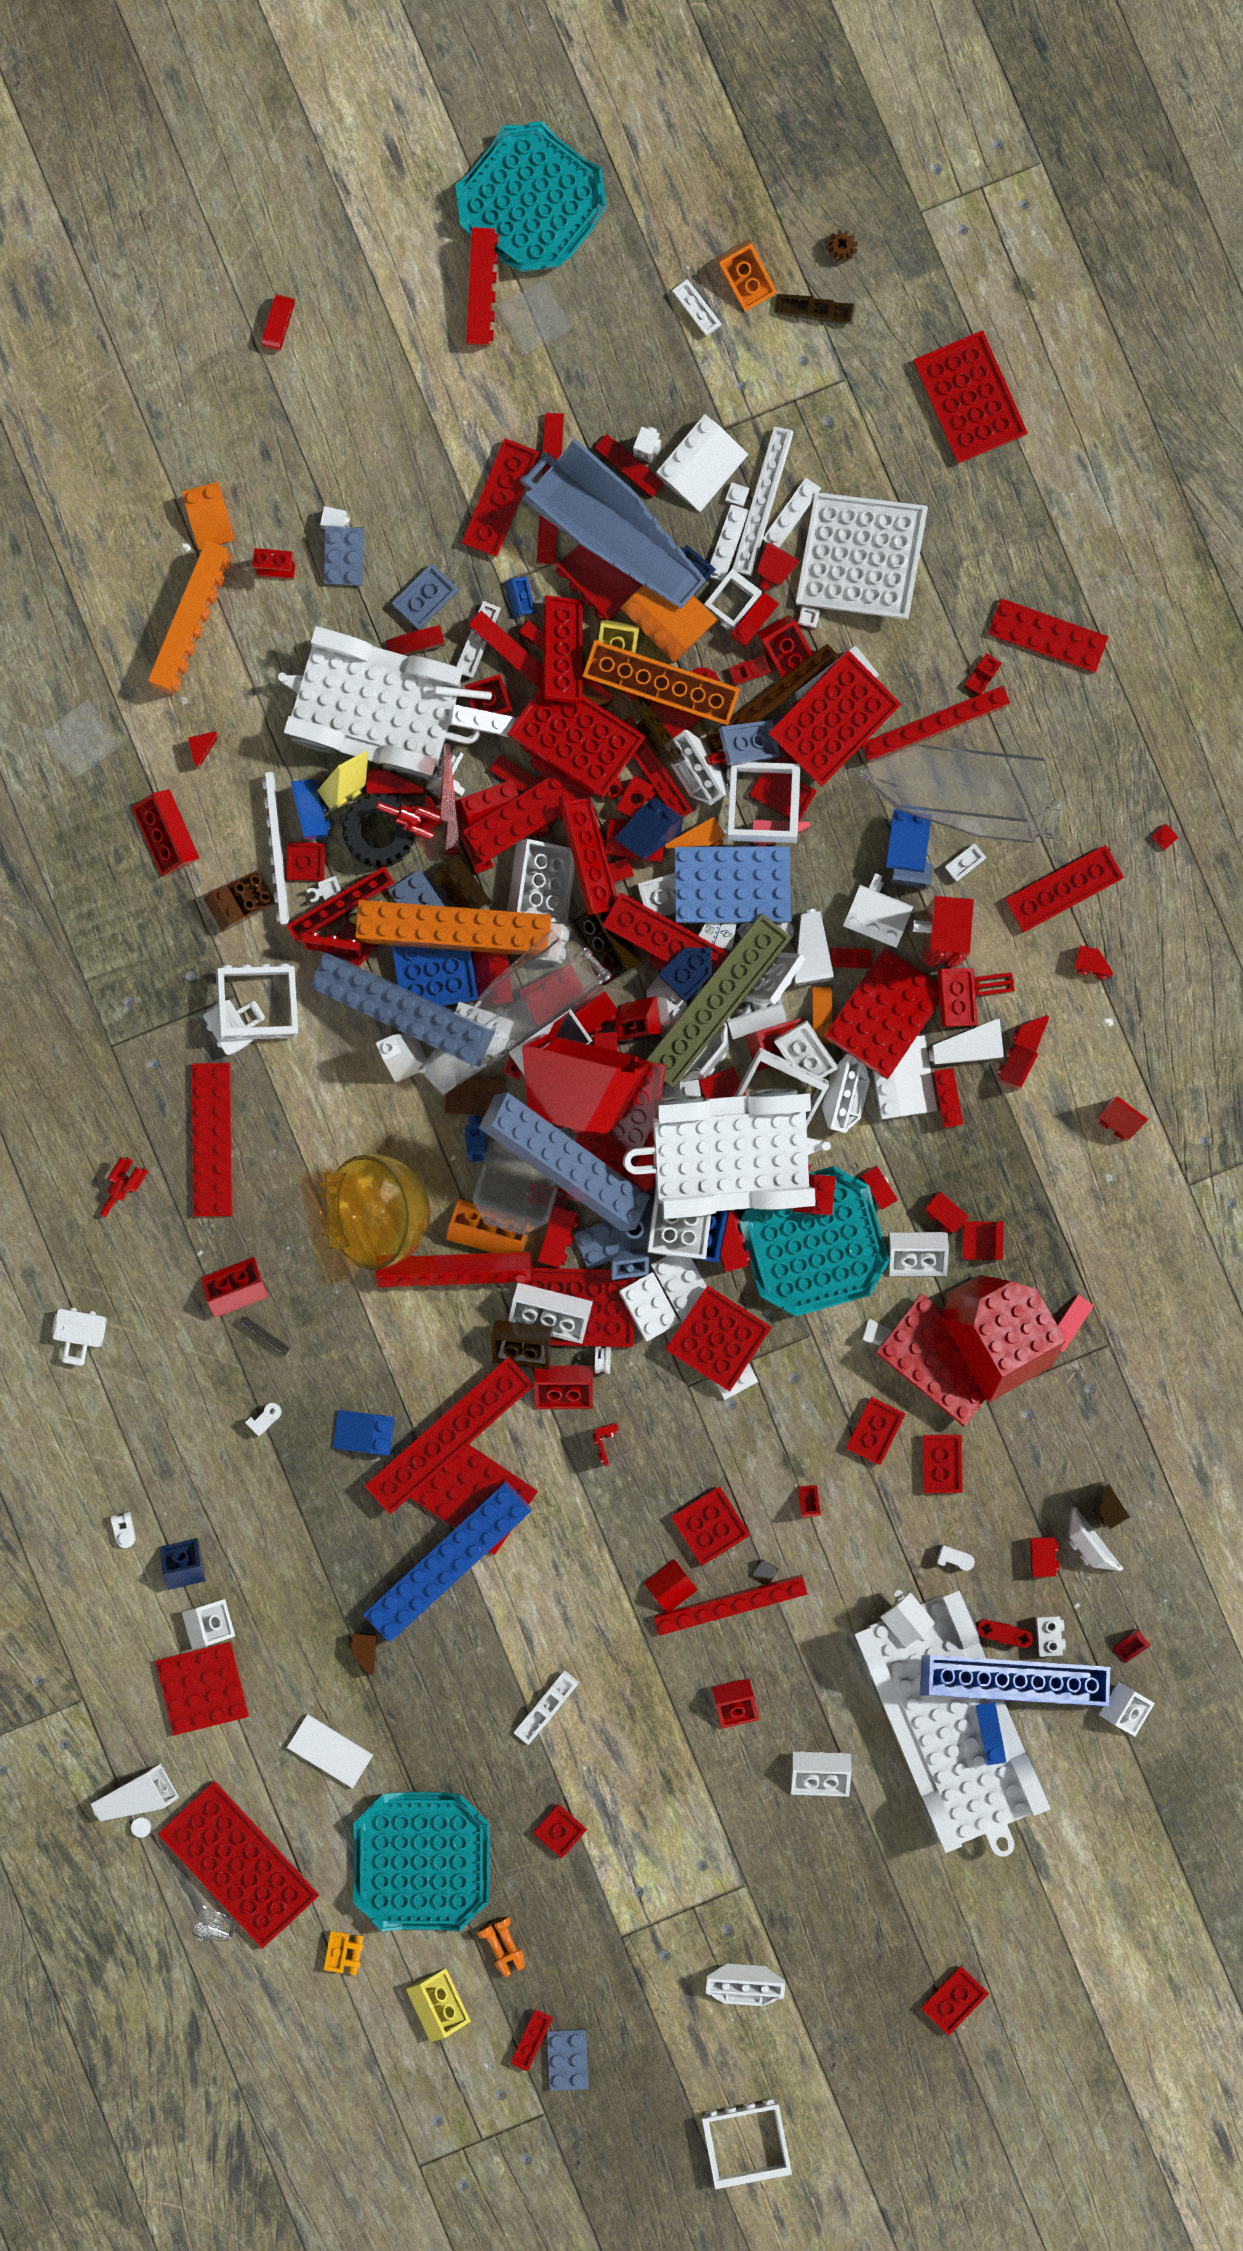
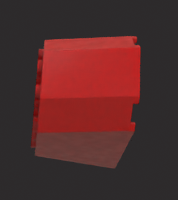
(579, 1083)
(1001, 1332)

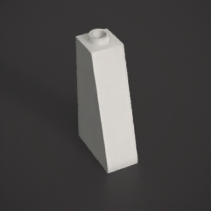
(973, 1045)

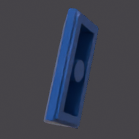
(520, 597)

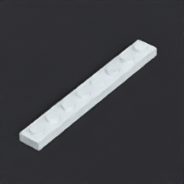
(763, 501)
(275, 840)

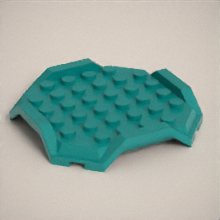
(534, 195)
(813, 1258)
(421, 1861)

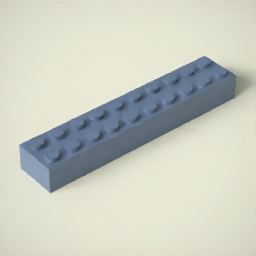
(402, 1009)
(564, 1161)

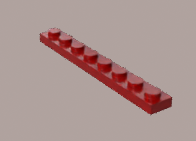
(730, 1605)

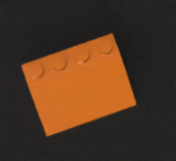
(666, 624)

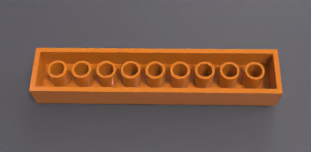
(449, 927)

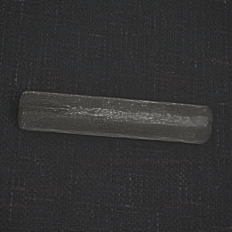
(264, 1335)

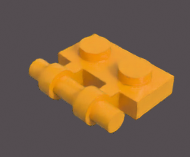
(337, 1952)

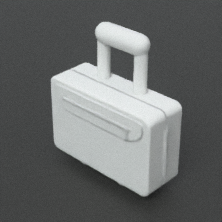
(233, 1020)
(79, 1329)

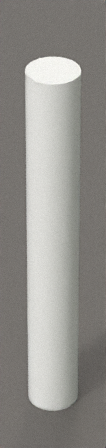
(462, 692)

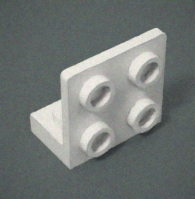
(436, 778)

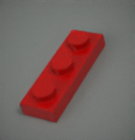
(531, 2040)

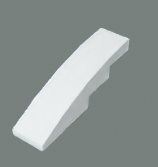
(546, 1707)

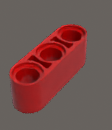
(278, 322)

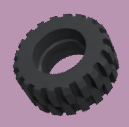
(359, 848)

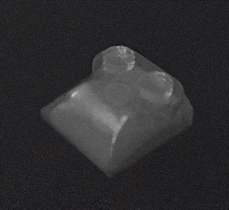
(213, 1926)

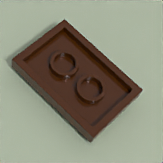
(473, 1095)

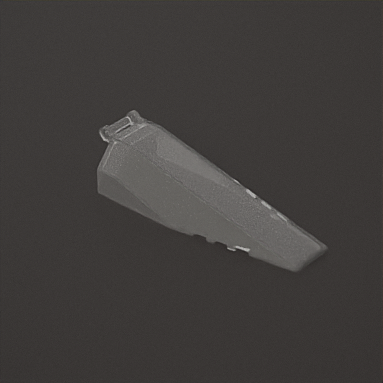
(521, 1003)

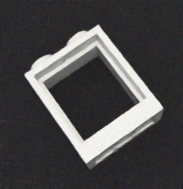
(743, 584)

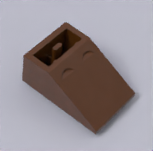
(239, 900)

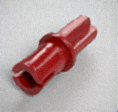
(718, 757)

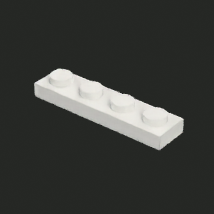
(791, 513)
(728, 541)
(476, 645)
(481, 720)

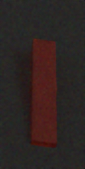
(447, 806)

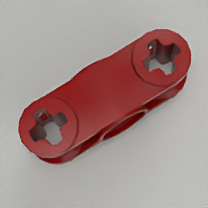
(1004, 1633)

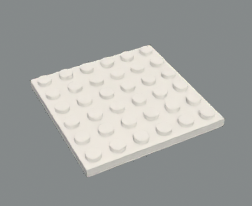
(861, 555)

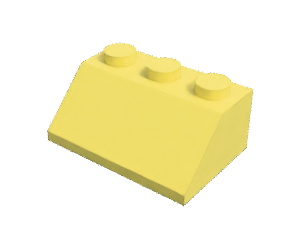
(438, 2005)

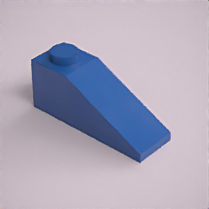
(990, 1734)

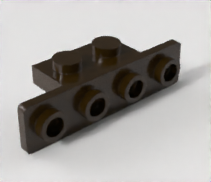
(656, 735)

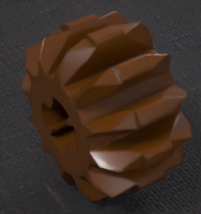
(834, 242)

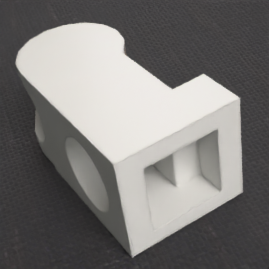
(266, 1419)
(959, 1558)

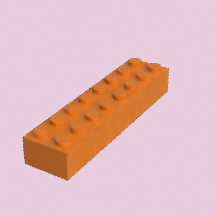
(190, 618)
(661, 682)

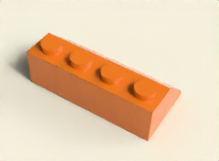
(470, 1230)

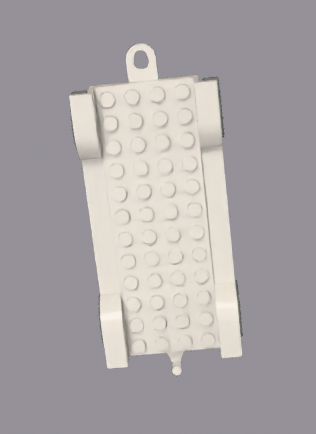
(943, 1733)

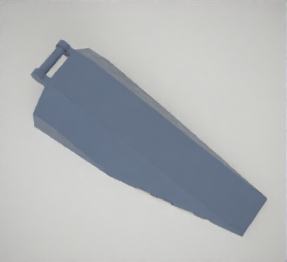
(610, 521)

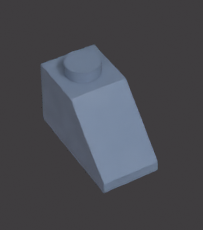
(630, 1264)

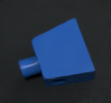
(477, 1145)

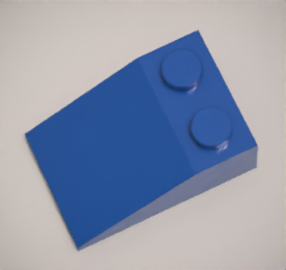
(908, 842)
(364, 1432)

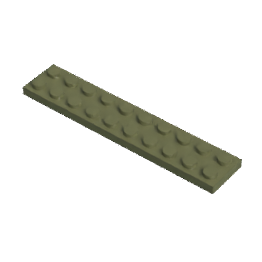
(719, 998)

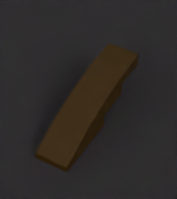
(814, 309)

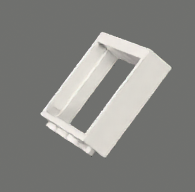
(762, 835)
(256, 1032)
(796, 1071)
(751, 2175)

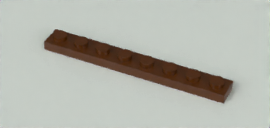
(781, 690)

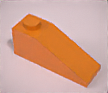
(703, 835)
(822, 1011)

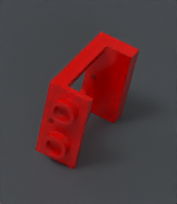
(279, 565)

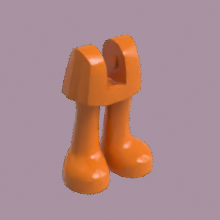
(512, 1953)

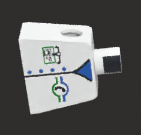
(719, 934)

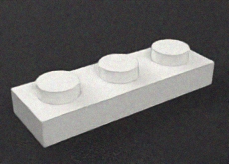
(696, 307)

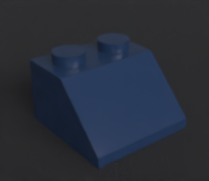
(182, 1564)

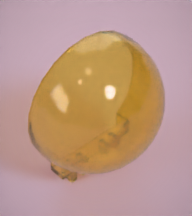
(375, 1210)

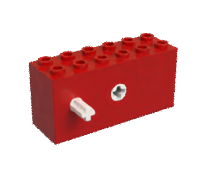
(946, 931)

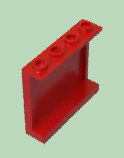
(597, 581)

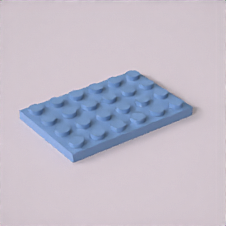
(732, 884)

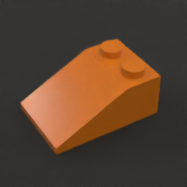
(746, 275)
(208, 514)

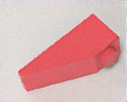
(775, 826)
(1073, 1319)

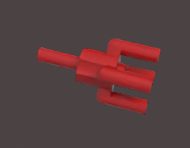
(411, 817)
(121, 1183)

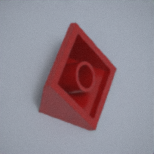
(670, 1586)

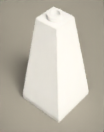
(814, 949)
(401, 1055)
(142, 1794)

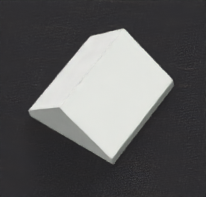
(908, 1620)

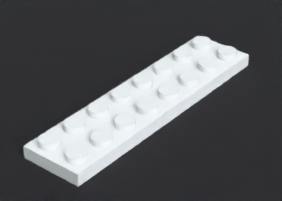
(684, 1287)

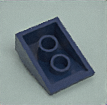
(650, 829)

